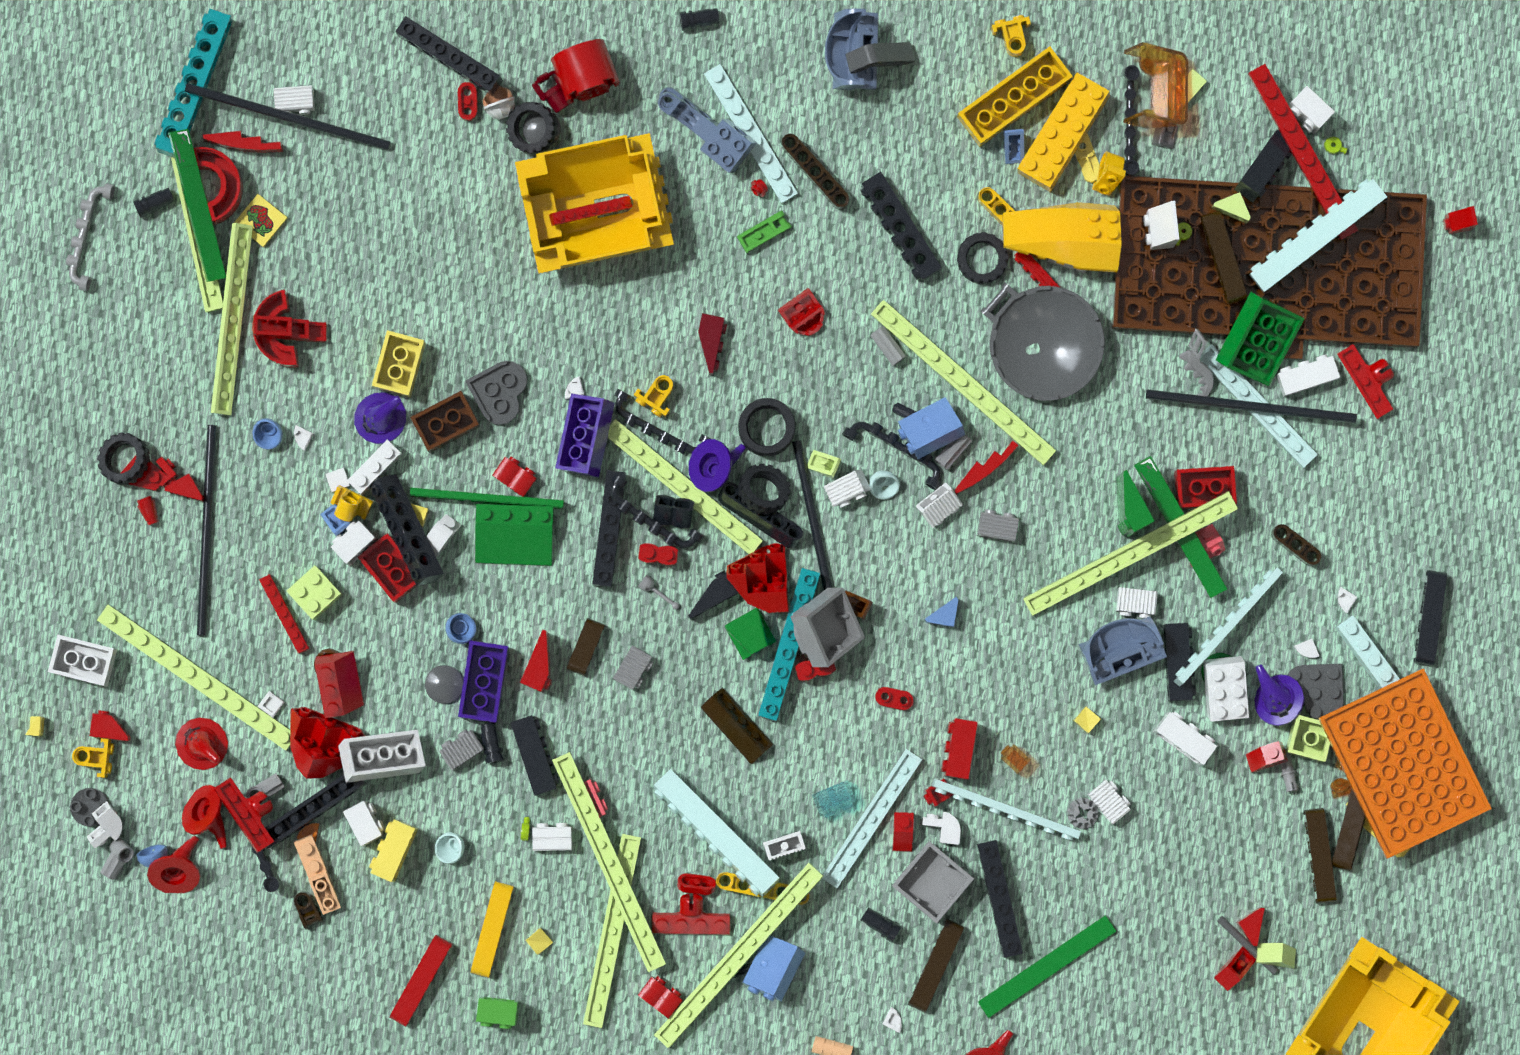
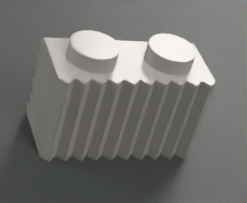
(998, 526)
(633, 667)
(461, 749)

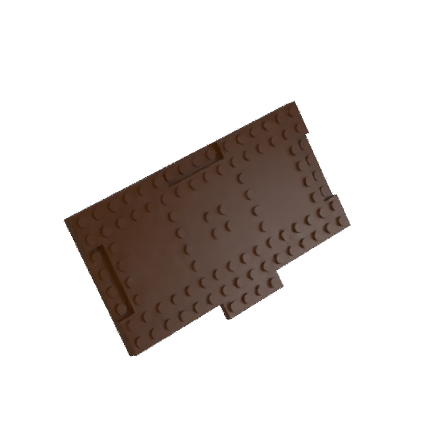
(1346, 291)

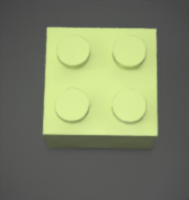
(314, 592)
(1308, 739)

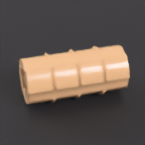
(829, 1047)

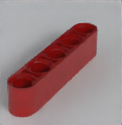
(420, 980)

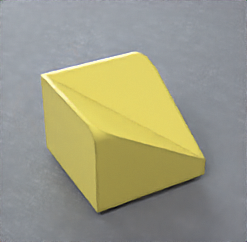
(421, 513)
(1087, 720)
(36, 726)
(539, 941)

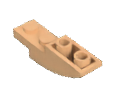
(317, 874)

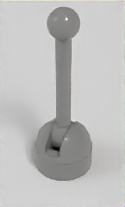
(648, 584)

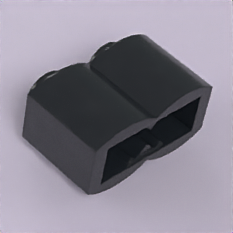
(673, 511)

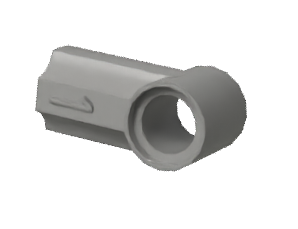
(268, 786)
(119, 855)

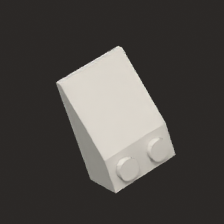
(1162, 226)

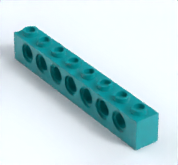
(213, 19)
(787, 648)

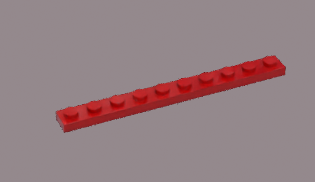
(1297, 141)

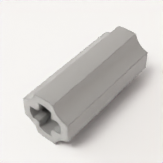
(888, 345)
(952, 451)

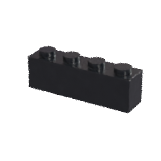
(1263, 168)
(1178, 652)
(534, 756)

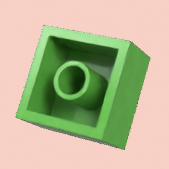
(497, 1011)

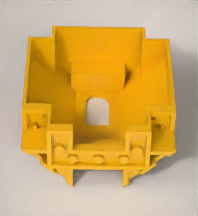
(576, 178)
(1385, 996)

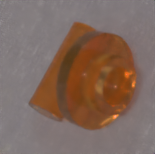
(1340, 787)

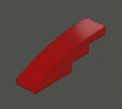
(236, 141)
(289, 328)
(979, 472)

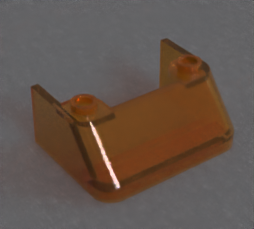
(1168, 86)

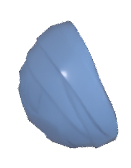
(267, 433)
(460, 628)
(147, 856)

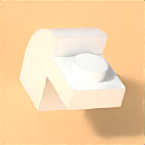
(442, 533)
(109, 825)
(949, 826)

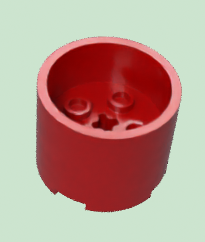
(585, 70)

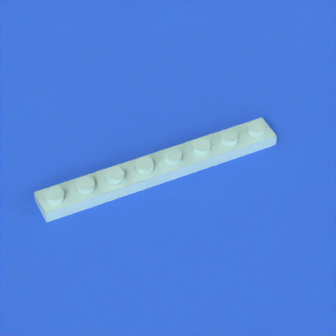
(742, 118)
(1273, 423)
(1222, 631)
(998, 807)
(871, 818)

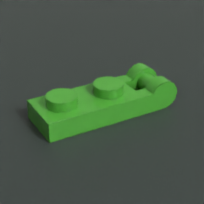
(763, 232)

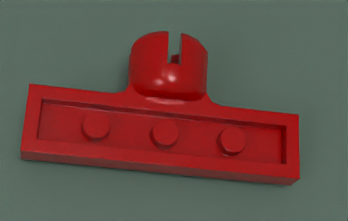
(1368, 379)
(247, 812)
(691, 919)

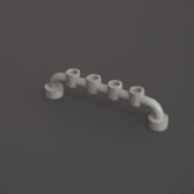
(84, 225)

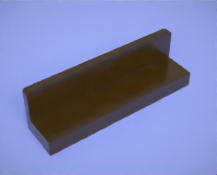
(736, 725)

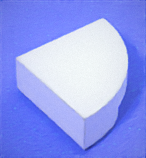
(574, 387)
(302, 437)
(1345, 599)
(1307, 649)
(893, 1020)

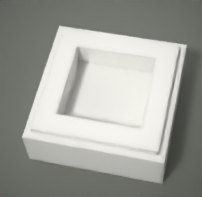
(337, 478)
(271, 704)

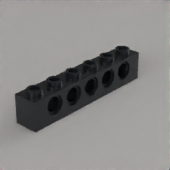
(449, 56)
(879, 183)
(406, 530)
(608, 534)
(311, 809)
(999, 898)

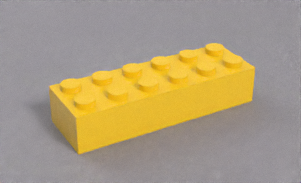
(1014, 96)
(1063, 132)

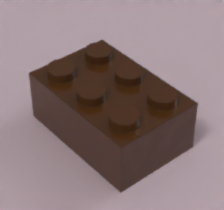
(445, 421)

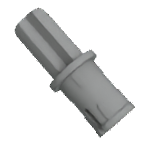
(1288, 775)

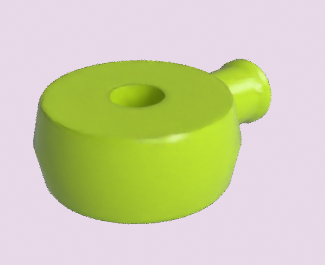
(1338, 145)
(1188, 232)
(525, 829)

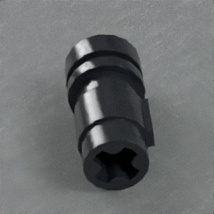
(698, 18)
(154, 201)
(491, 743)
(881, 924)

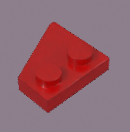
(151, 477)

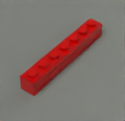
(590, 210)
(1036, 271)
(284, 614)

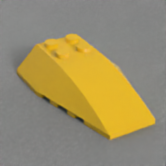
(1068, 233)

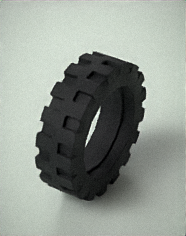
(513, 127)
(982, 238)
(111, 446)
(771, 474)

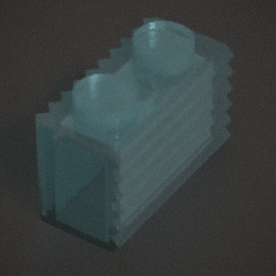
(834, 798)

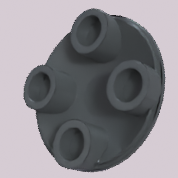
(535, 126)
(444, 684)
(85, 803)

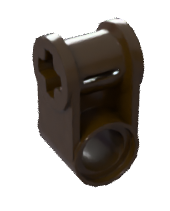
(308, 910)

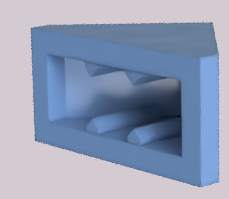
(1013, 146)
(336, 525)
(945, 615)

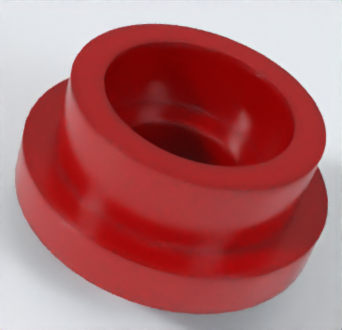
(759, 188)

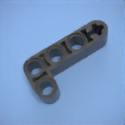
(880, 56)

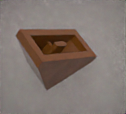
(859, 605)

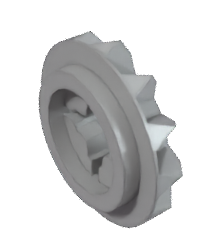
(1073, 812)

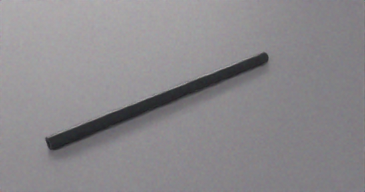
(287, 116)
(1251, 406)
(812, 514)
(206, 530)

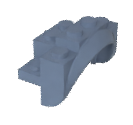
(844, 39)
(1121, 648)

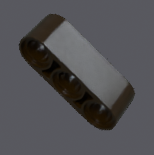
(1286, 542)
(585, 646)

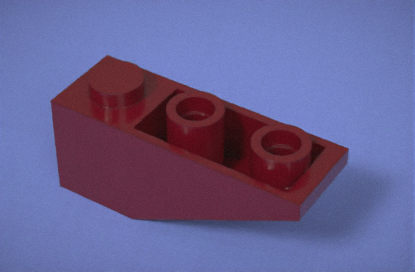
(710, 333)

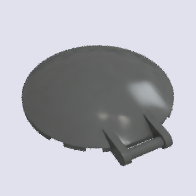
(1067, 337)

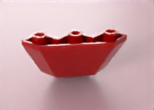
(762, 578)
(316, 741)

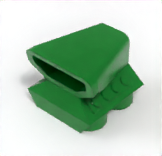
(750, 633)

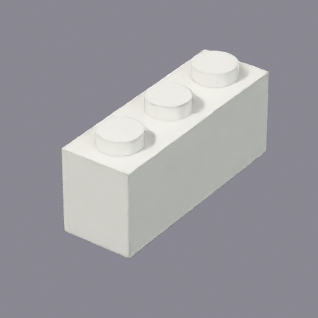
(1307, 375)
(374, 467)

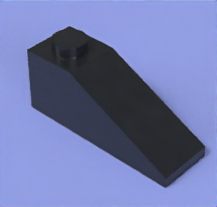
(716, 593)

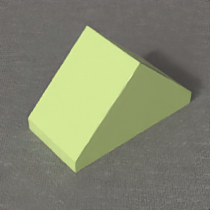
(1233, 207)
(824, 464)
(1276, 954)

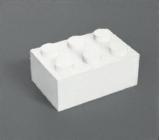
(82, 660)
(1226, 688)
(1185, 738)

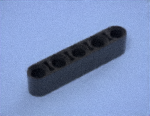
(765, 523)
(1431, 617)

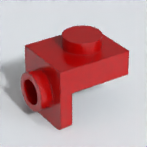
(168, 467)
(935, 798)

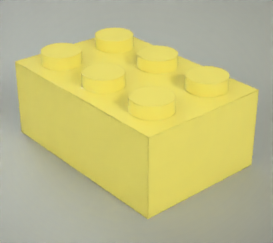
(398, 364)
(393, 850)

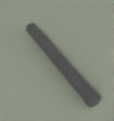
(1243, 941)

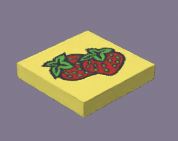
(264, 219)

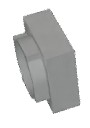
(826, 627)
(932, 882)

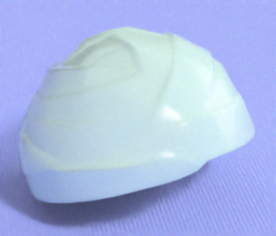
(881, 479)
(449, 848)

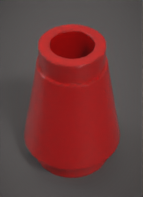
(148, 509)

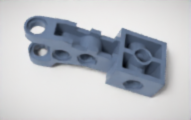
(723, 141)

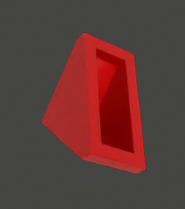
(185, 487)
(1251, 925)

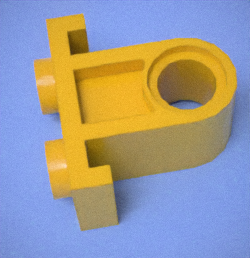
(1012, 32)
(1109, 173)
(655, 397)
(350, 504)
(96, 757)

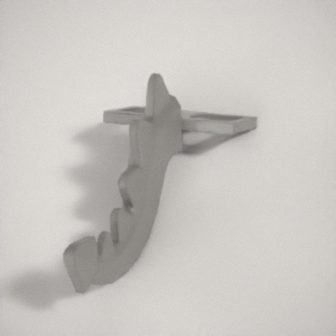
(1194, 363)

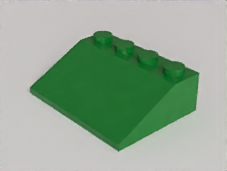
(1259, 339)
(1132, 510)
(514, 534)

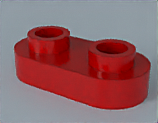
(467, 101)
(894, 698)
(696, 884)

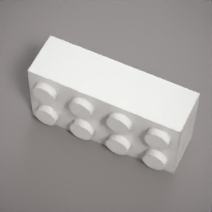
(381, 756)

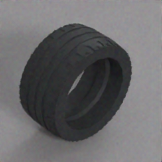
(766, 403)

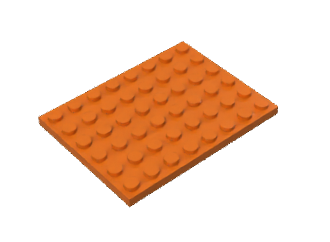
(1404, 763)

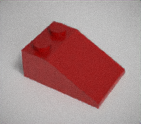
(538, 668)

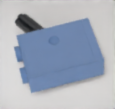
(928, 427)
(772, 968)

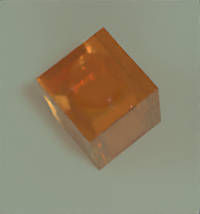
(1014, 758)

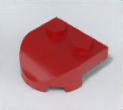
(803, 313)

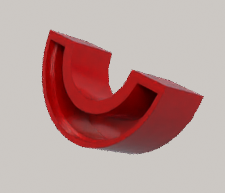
(231, 182)
(280, 354)

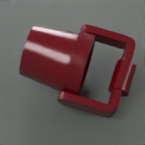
(554, 96)

